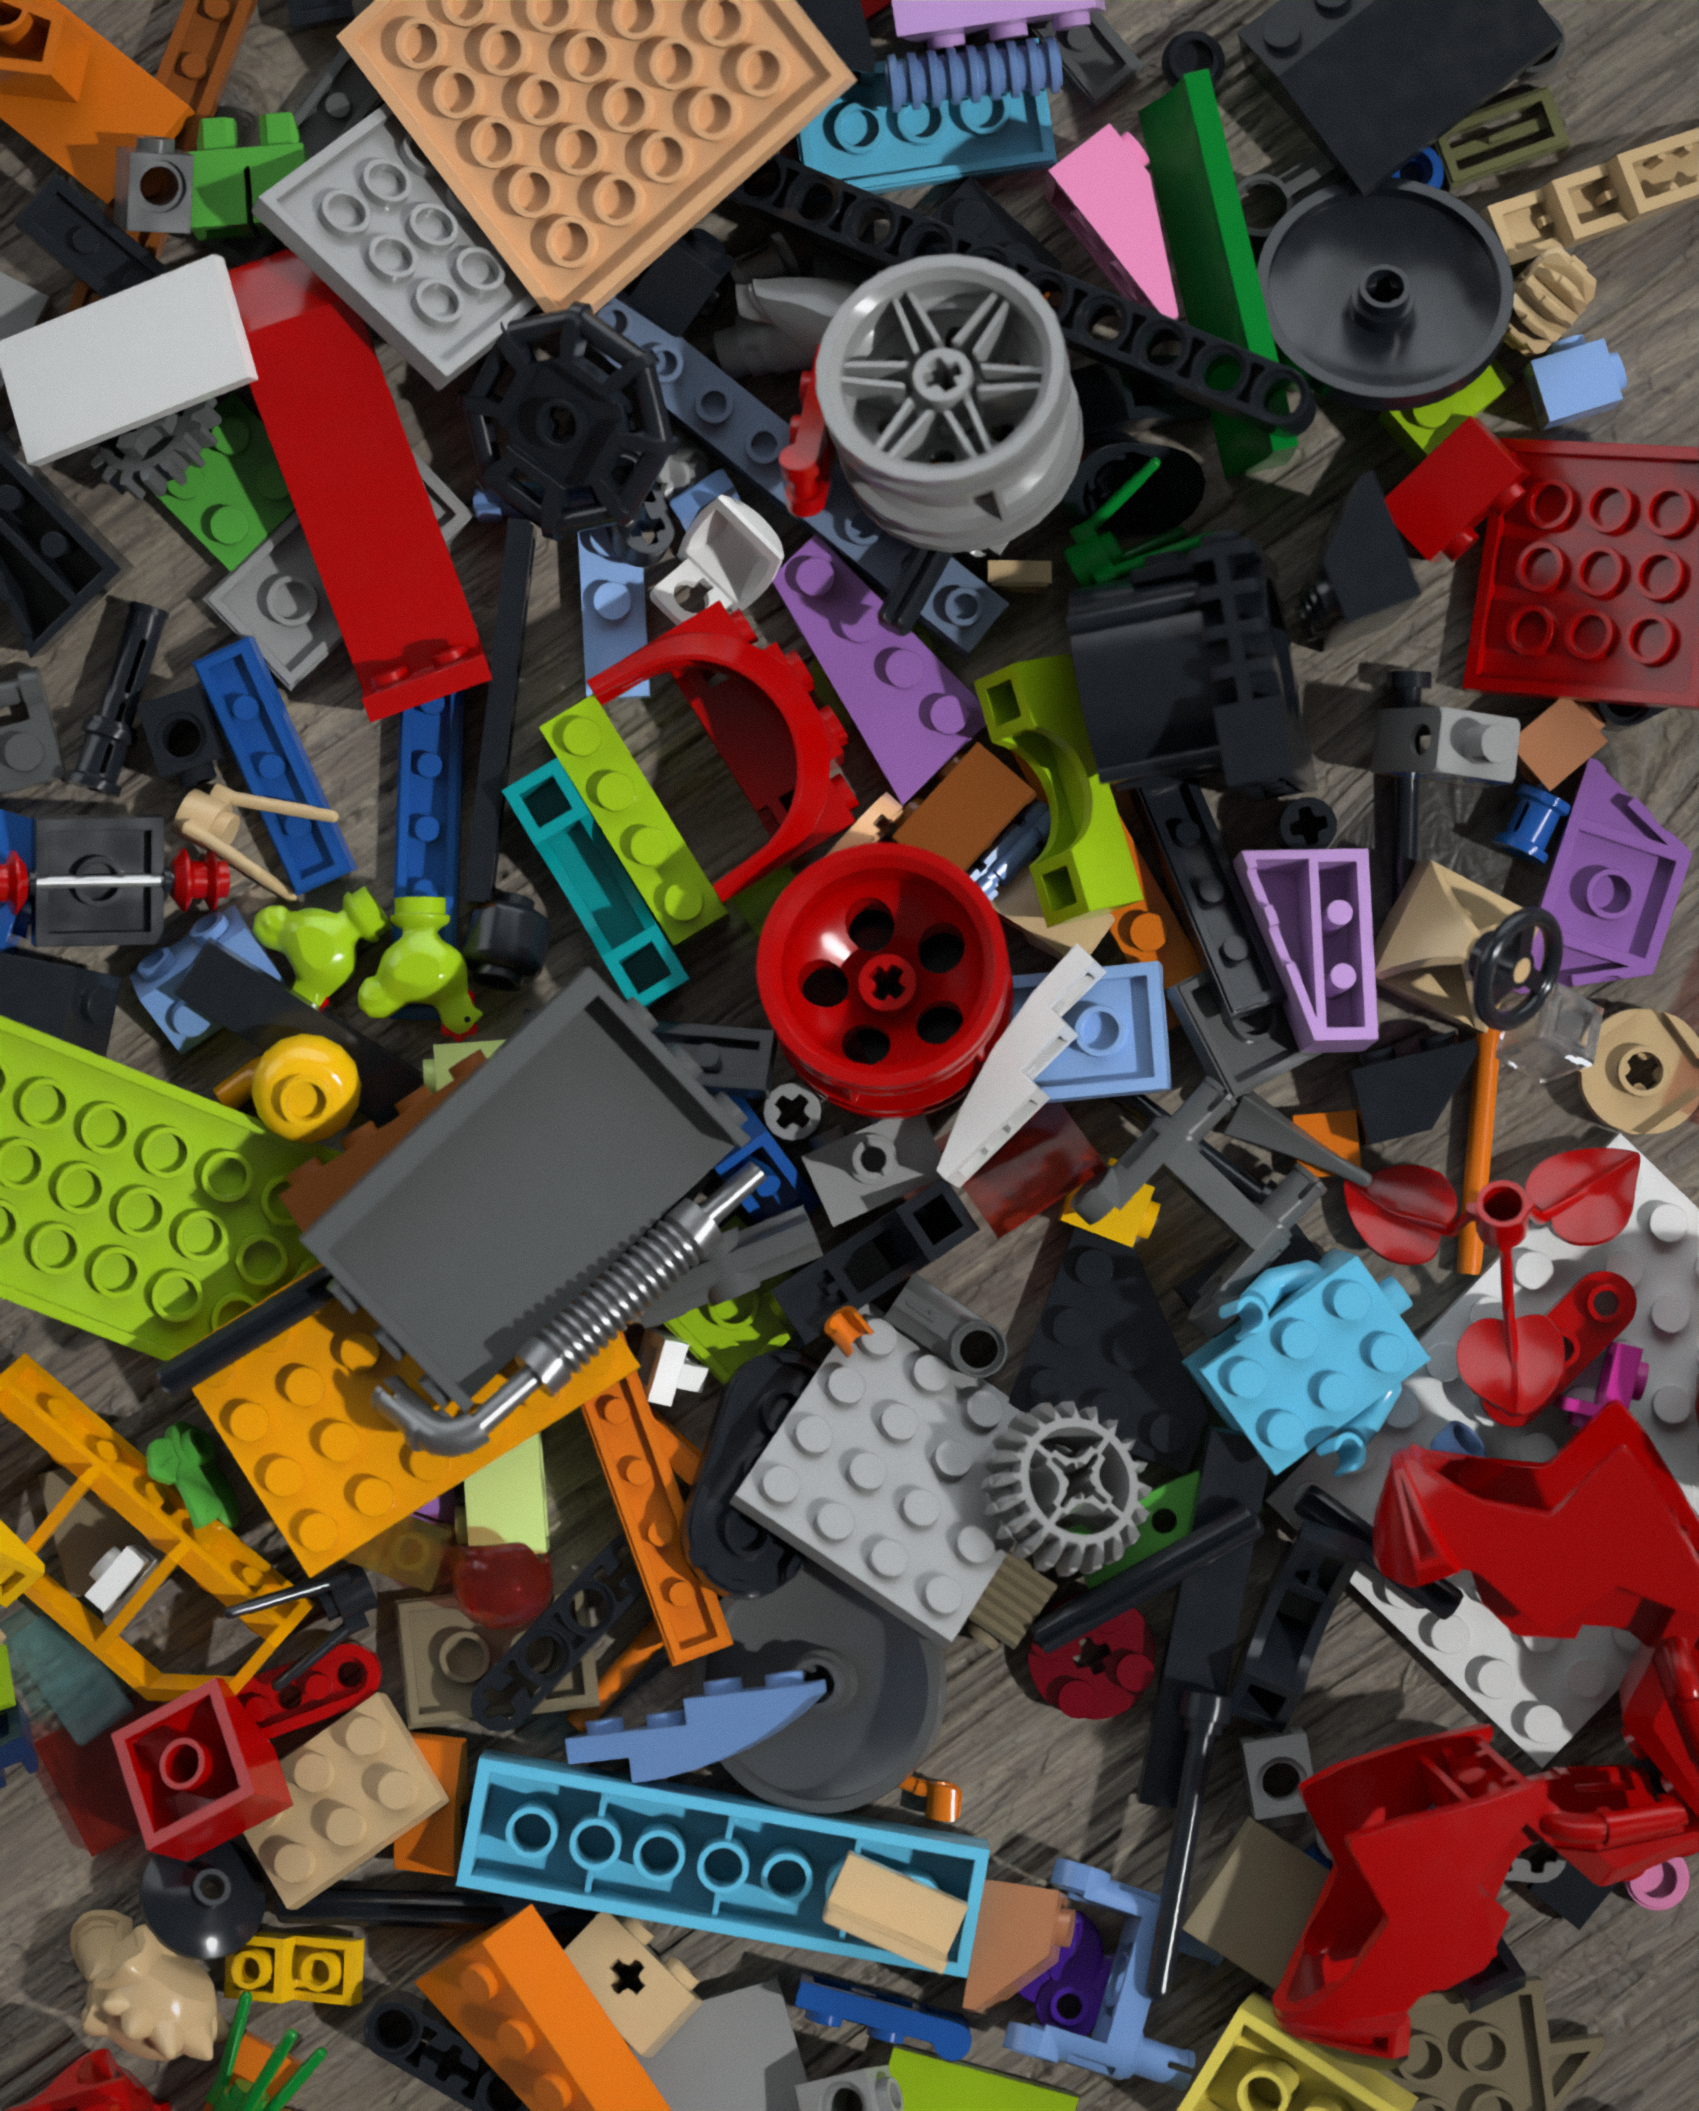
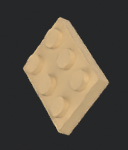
(351, 1798)

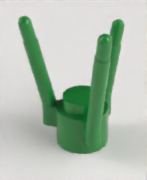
(1100, 558)
(253, 2096)

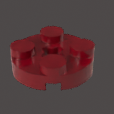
(1101, 1693)

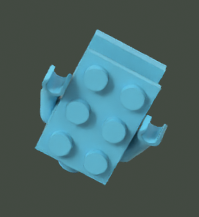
(1310, 1358)

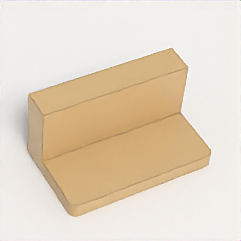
(894, 1911)

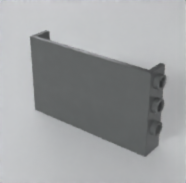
(523, 1186)

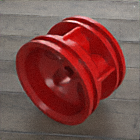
(811, 933)

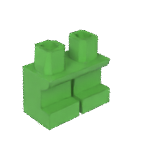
(224, 171)

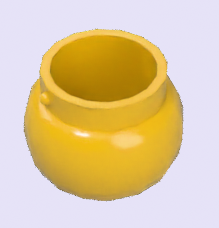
(306, 1088)

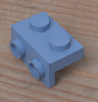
(164, 967)

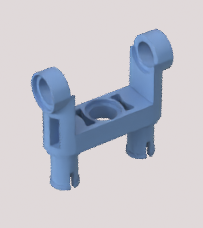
(1118, 2038)

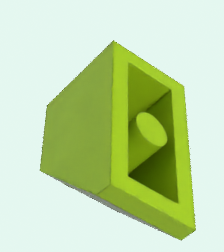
(1425, 428)

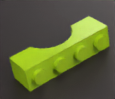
(634, 821)
(1086, 859)

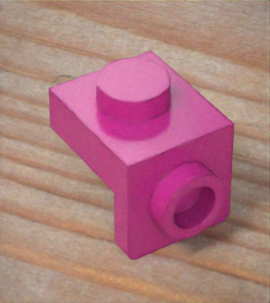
(1620, 1378)

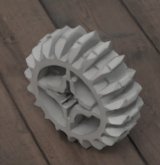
(1033, 1482)

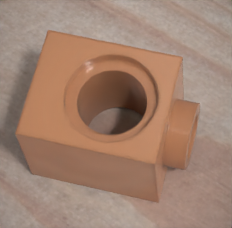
(1558, 742)

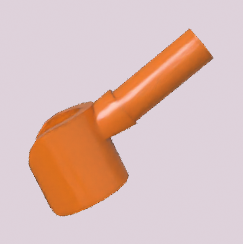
(845, 1327)
(942, 1800)

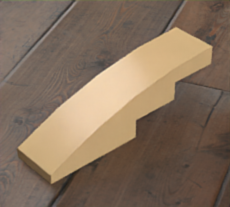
(1598, 199)

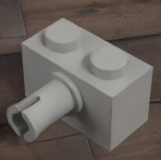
(871, 1165)

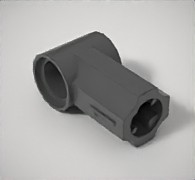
(942, 1324)

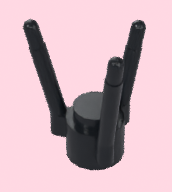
(341, 1594)

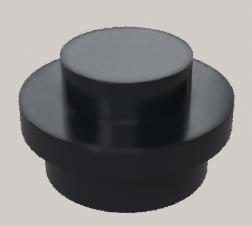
(1191, 53)

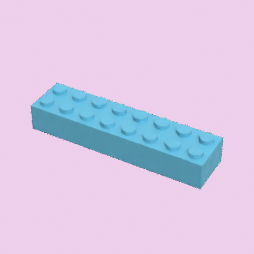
(695, 1855)

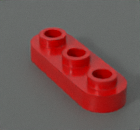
(1584, 1329)
(321, 1690)

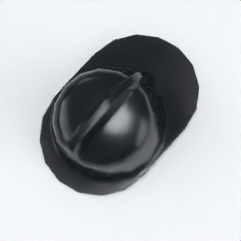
(1156, 506)

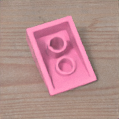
(1113, 214)

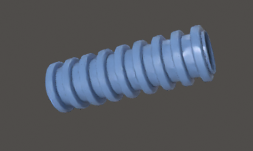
(973, 73)

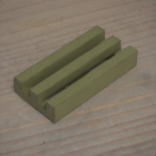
(1550, 120)

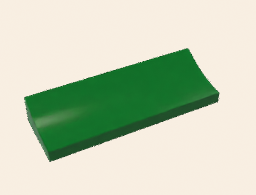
(1213, 254)

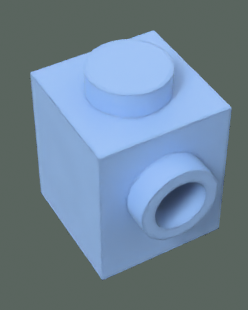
(1574, 381)

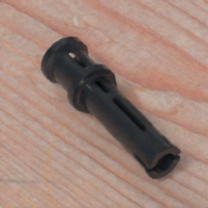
(111, 729)

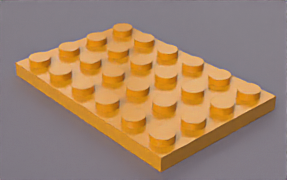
(332, 1463)

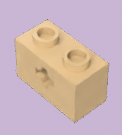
(668, 1995)

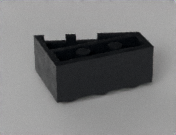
(50, 554)

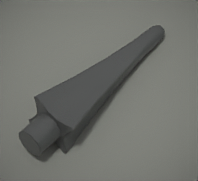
(1264, 1125)

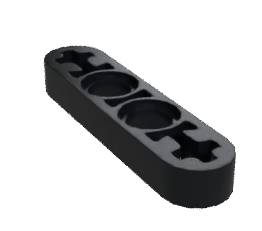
(560, 1625)

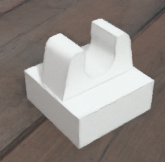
(667, 1367)

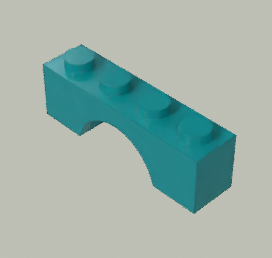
(596, 884)

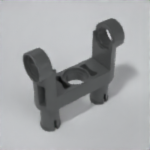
(1174, 1148)

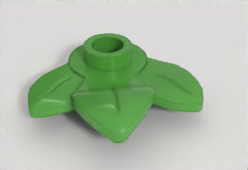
(188, 1462)

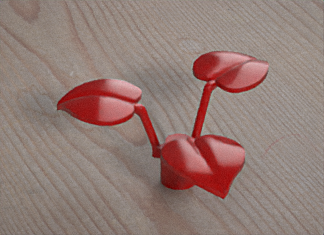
(1579, 1191)

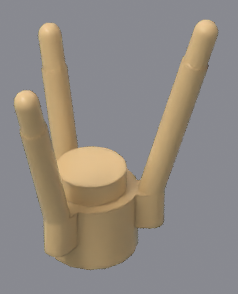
(212, 825)

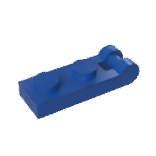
(885, 2014)

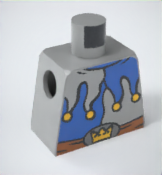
(1463, 749)

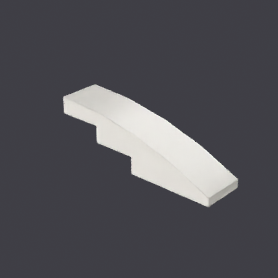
(1005, 1089)

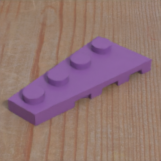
(891, 685)

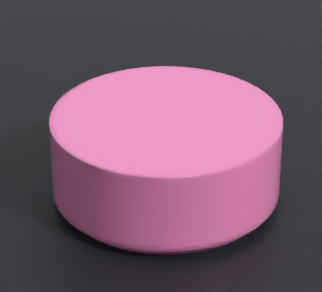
(1660, 1885)

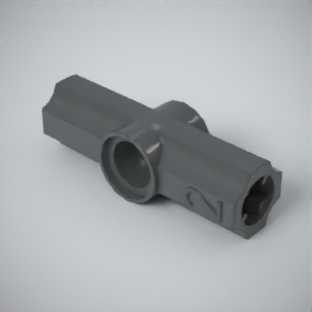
(740, 1264)

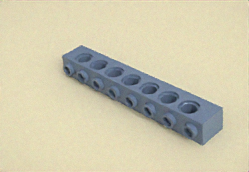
(749, 442)

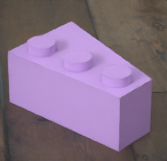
(949, 21)
(1320, 938)

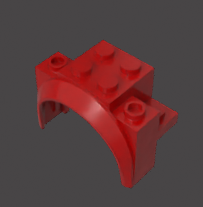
(760, 727)

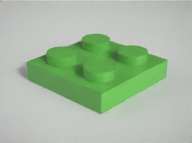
(237, 492)

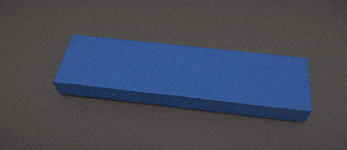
(273, 762)

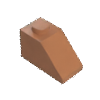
(1014, 1941)

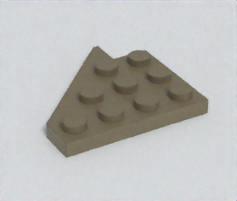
(1492, 2056)

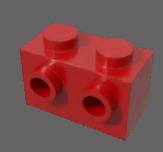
(1456, 491)

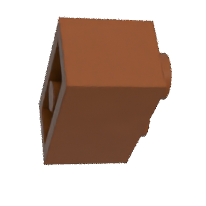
(967, 809)

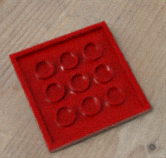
(1592, 578)

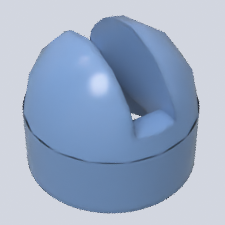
(1458, 1439)

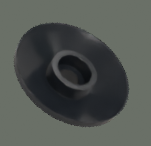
(191, 1922)

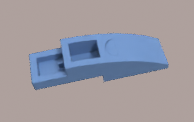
(716, 1726)

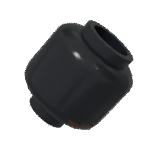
(506, 942)

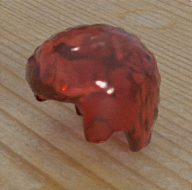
(500, 1583)

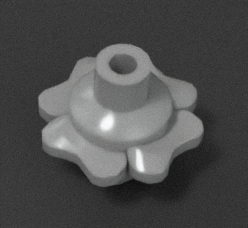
(683, 468)

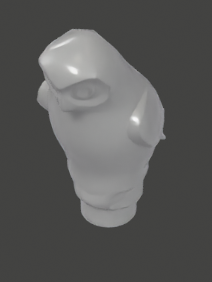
(779, 324)

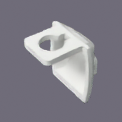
(728, 553)

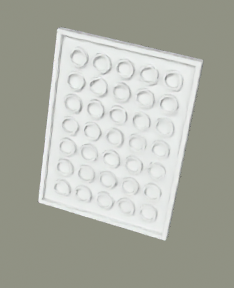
(1538, 1685)

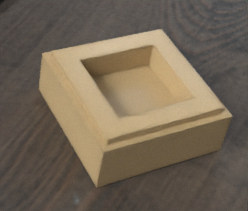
(1019, 576)

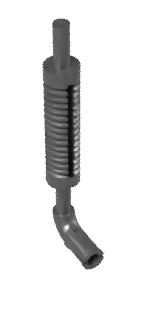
(558, 1352)

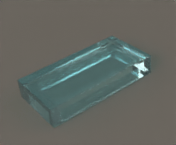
(71, 1679)

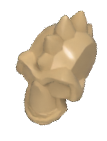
(143, 1991)

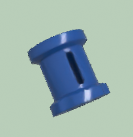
(1531, 824)

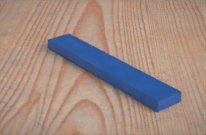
(430, 815)

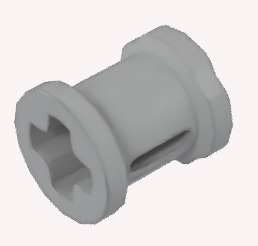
(773, 1113)

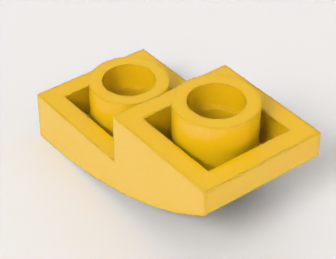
(297, 1967)

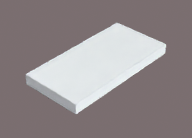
(126, 360)

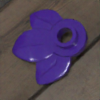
(1079, 1974)

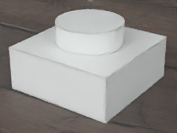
(117, 1575)

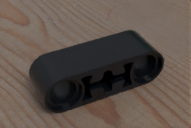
(427, 2066)

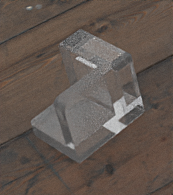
(1556, 1039)

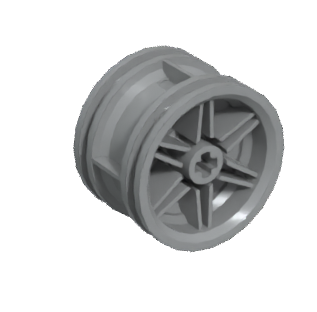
(895, 363)

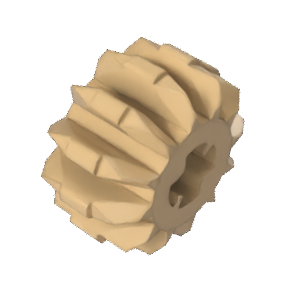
(1548, 300)

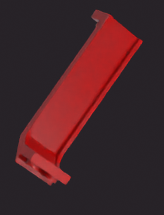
(356, 489)

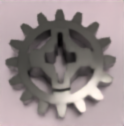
(157, 451)

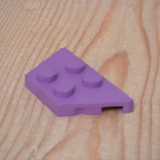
(1610, 884)

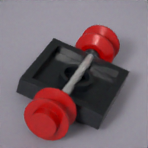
(105, 880)

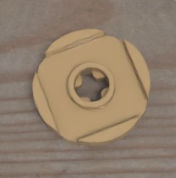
(1634, 1107)

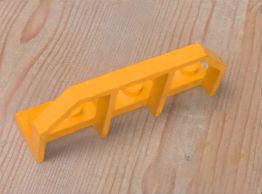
(121, 1480)

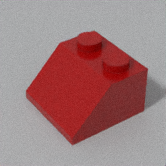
(199, 1772)

